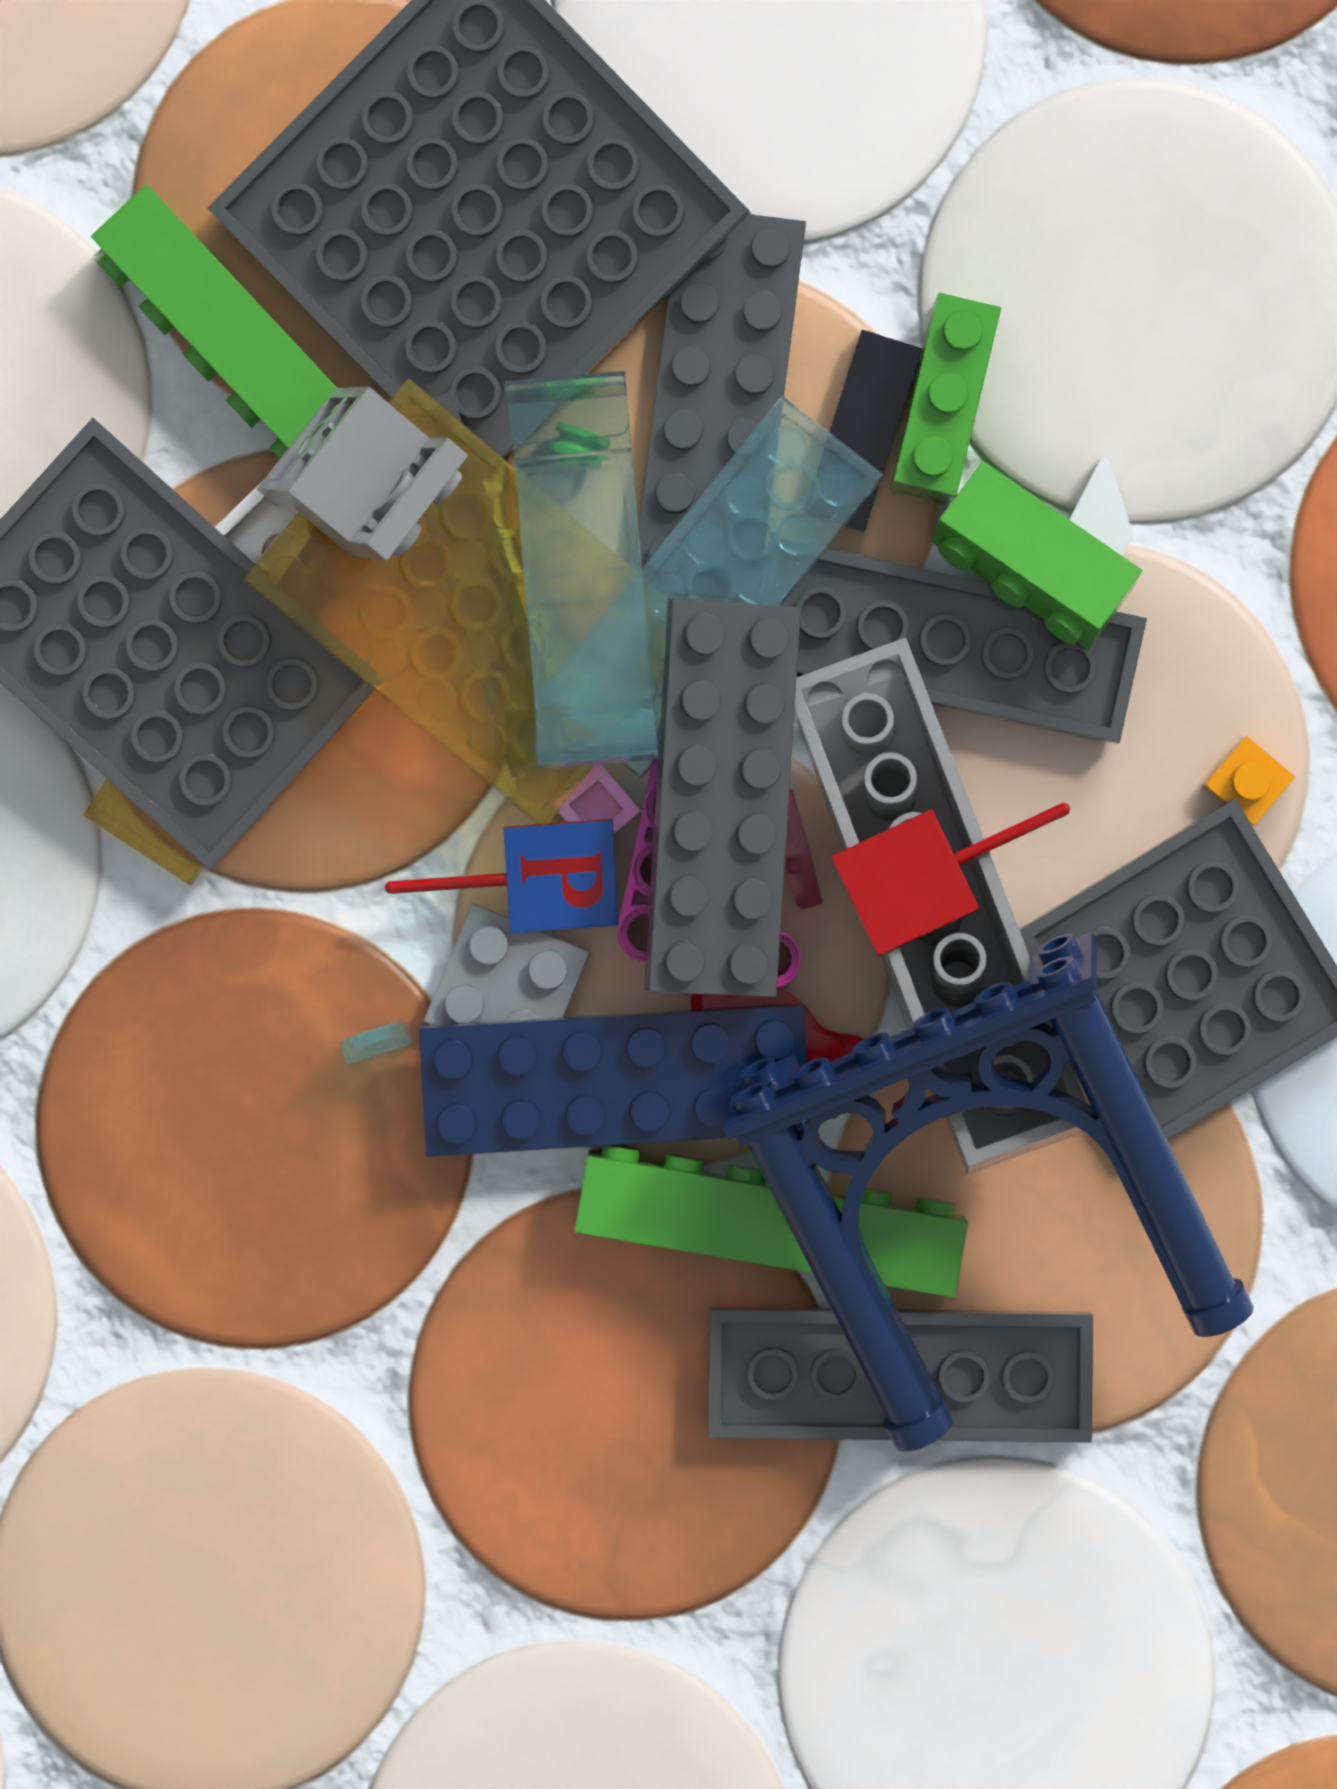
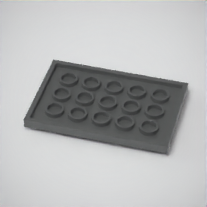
(153, 650)

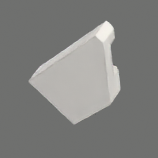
(1102, 509)

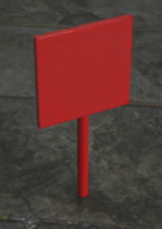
(912, 880)

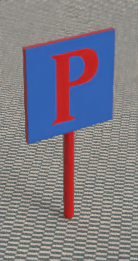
(553, 876)

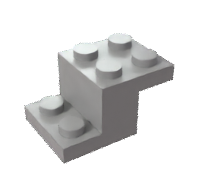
(364, 474)

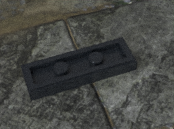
(874, 404)

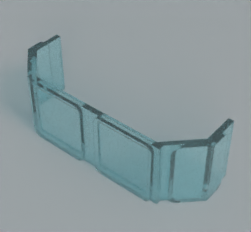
(582, 570)

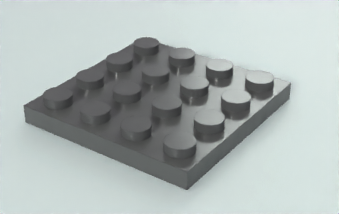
(1203, 966)

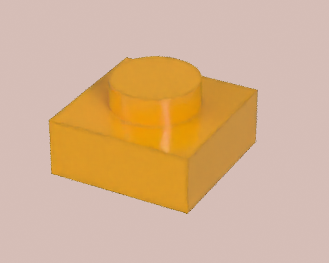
(1250, 778)

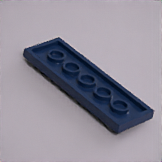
(594, 1076)

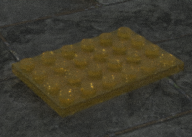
(438, 625)

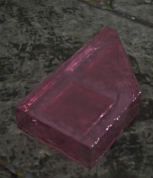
(799, 860)

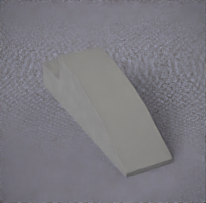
(877, 767)

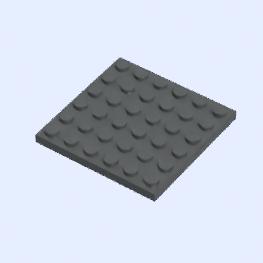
(478, 205)

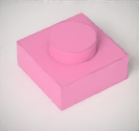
(599, 799)

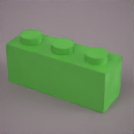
(945, 398)
(1034, 556)

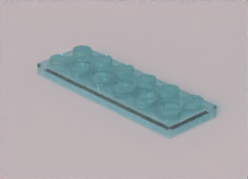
(755, 527)

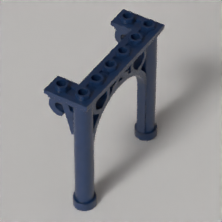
(784, 1104)

